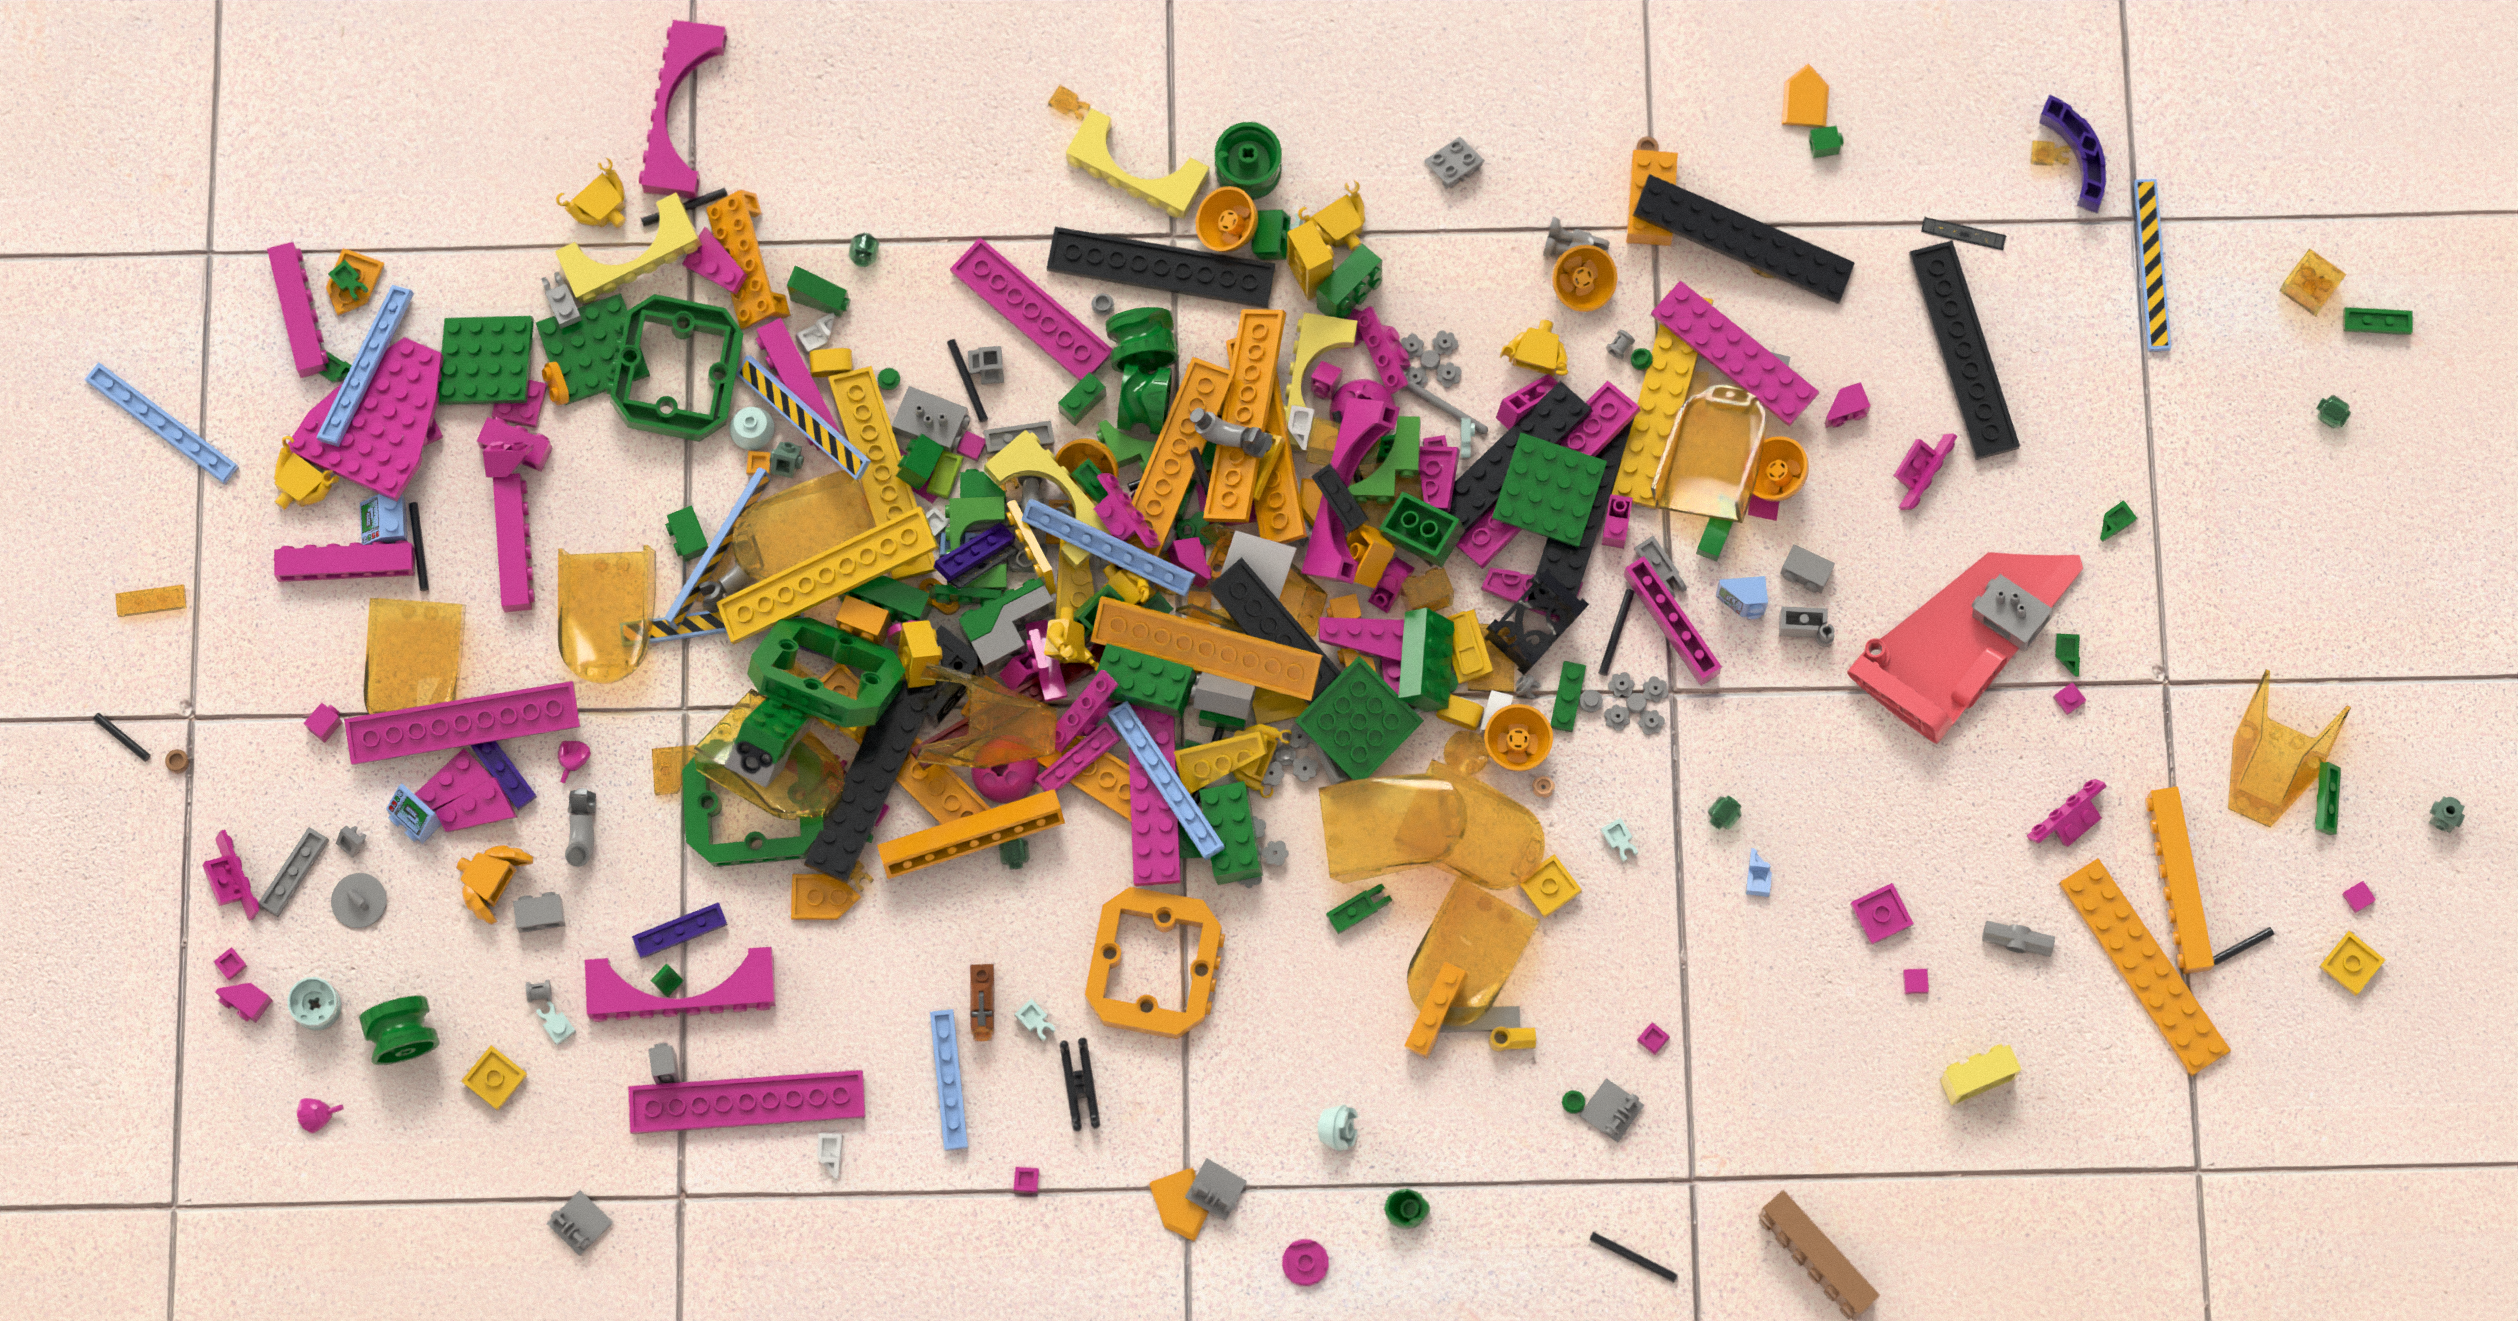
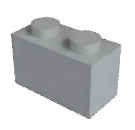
(1807, 569)
(539, 912)
(664, 1064)

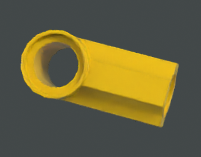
(1515, 1038)

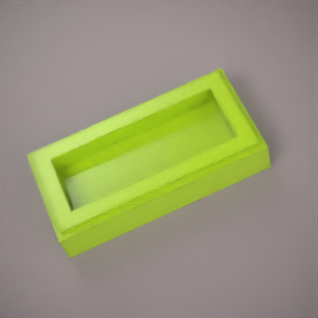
(945, 475)

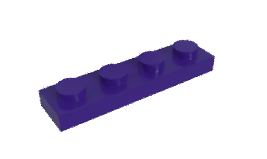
(974, 552)
(506, 773)
(679, 930)

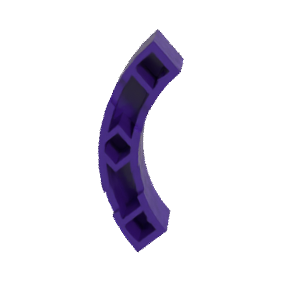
(2085, 146)

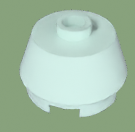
(751, 428)
(1337, 1127)

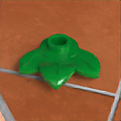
(1196, 522)

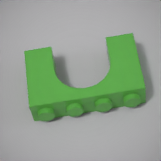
(970, 512)

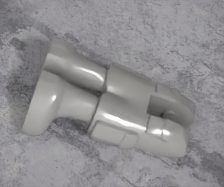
(1576, 238)

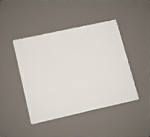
(1265, 557)

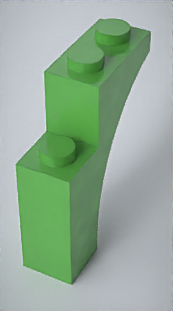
(1125, 448)
(1401, 461)

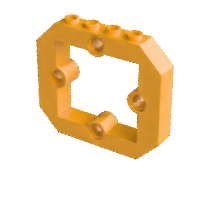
(1152, 905)

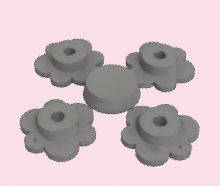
(1431, 359)
(1636, 703)
(1286, 756)
(1267, 852)

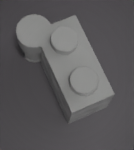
(1806, 623)

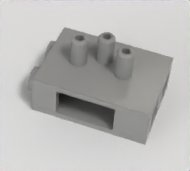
(931, 416)
(2011, 612)

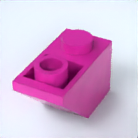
(1325, 380)
(1849, 404)
(504, 459)
(1617, 521)
(1190, 556)
(1389, 586)
(246, 998)

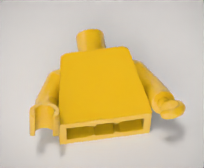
(598, 201)
(1341, 219)
(1538, 350)
(299, 479)
(1129, 585)
(1066, 640)
(1255, 770)

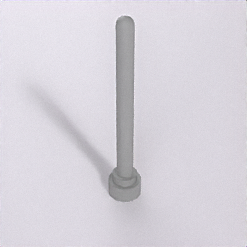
(1443, 405)

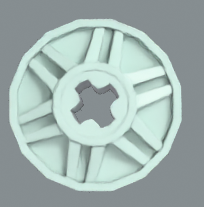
(309, 991)

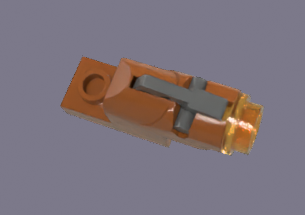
(982, 1001)

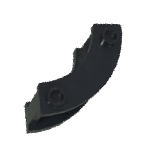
(1533, 652)

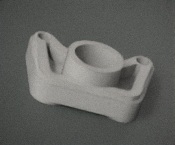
(1020, 562)

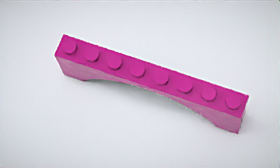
(687, 48)
(1360, 428)
(746, 988)

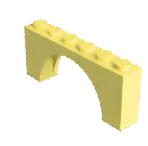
(1173, 193)
(673, 239)
(1316, 337)
(1028, 458)

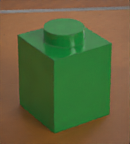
(1825, 141)

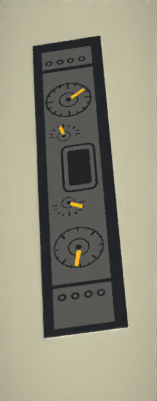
(1963, 233)
(983, 567)

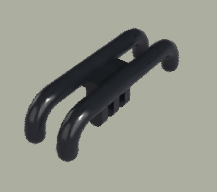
(1079, 1084)

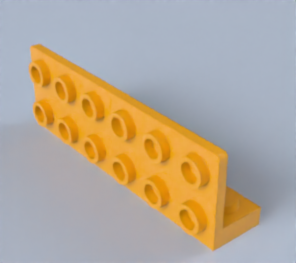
(735, 232)

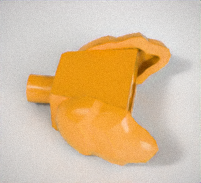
(488, 877)

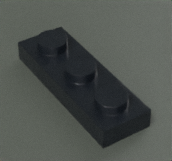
(1340, 498)

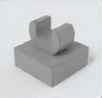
(350, 841)

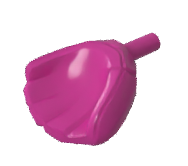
(572, 756)
(315, 1114)

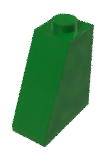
(817, 292)

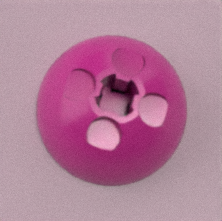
(1359, 389)
(1014, 783)

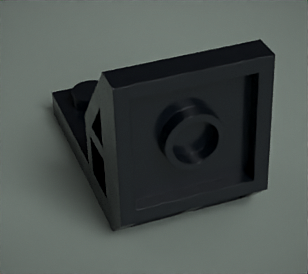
(955, 656)

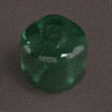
(863, 249)
(2333, 411)
(1724, 812)
(1014, 853)

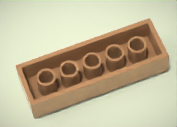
(1818, 1256)

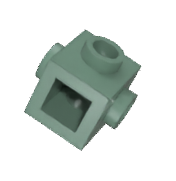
(786, 459)
(2443, 820)

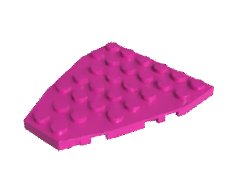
(389, 426)

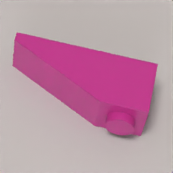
(1521, 402)

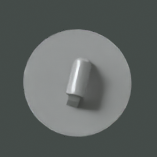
(358, 900)

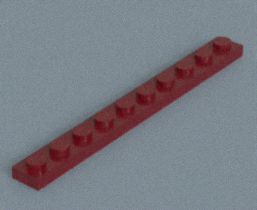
(1071, 674)

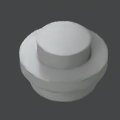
(1102, 304)
(1590, 701)

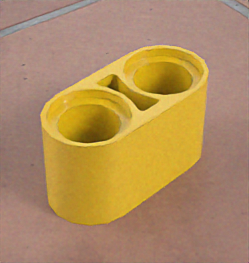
(830, 362)
(1462, 713)

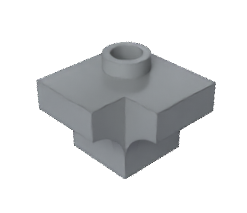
(988, 363)

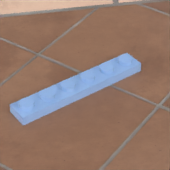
(948, 1080)

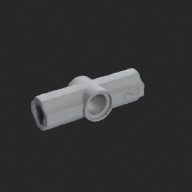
(2018, 938)

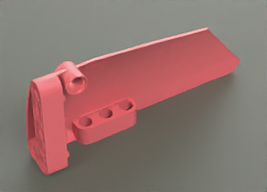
(1943, 655)

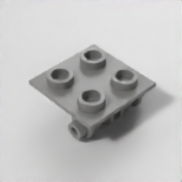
(1454, 162)
(1612, 1110)
(1216, 1189)
(579, 1222)

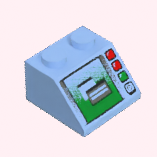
(383, 520)
(1744, 595)
(412, 814)

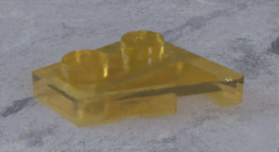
(668, 768)

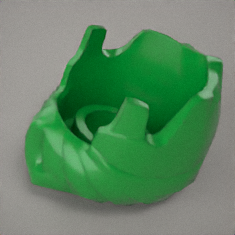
(1406, 1208)

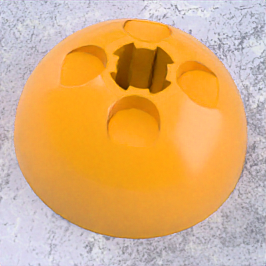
(1226, 219)
(1595, 280)
(1079, 450)
(1781, 469)
(1527, 729)

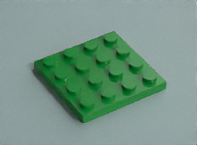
(588, 347)
(486, 360)
(1549, 490)
(1358, 720)

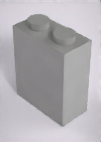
(1222, 695)

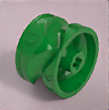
(1248, 159)
(1142, 338)
(1144, 398)
(399, 1030)

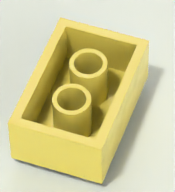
(1980, 1073)

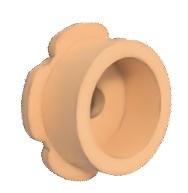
(1543, 780)

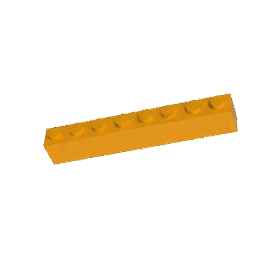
(971, 834)
(2180, 880)

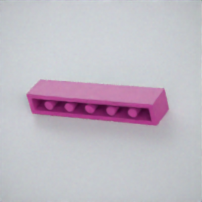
(297, 309)
(791, 368)
(512, 543)
(344, 561)
(1672, 621)

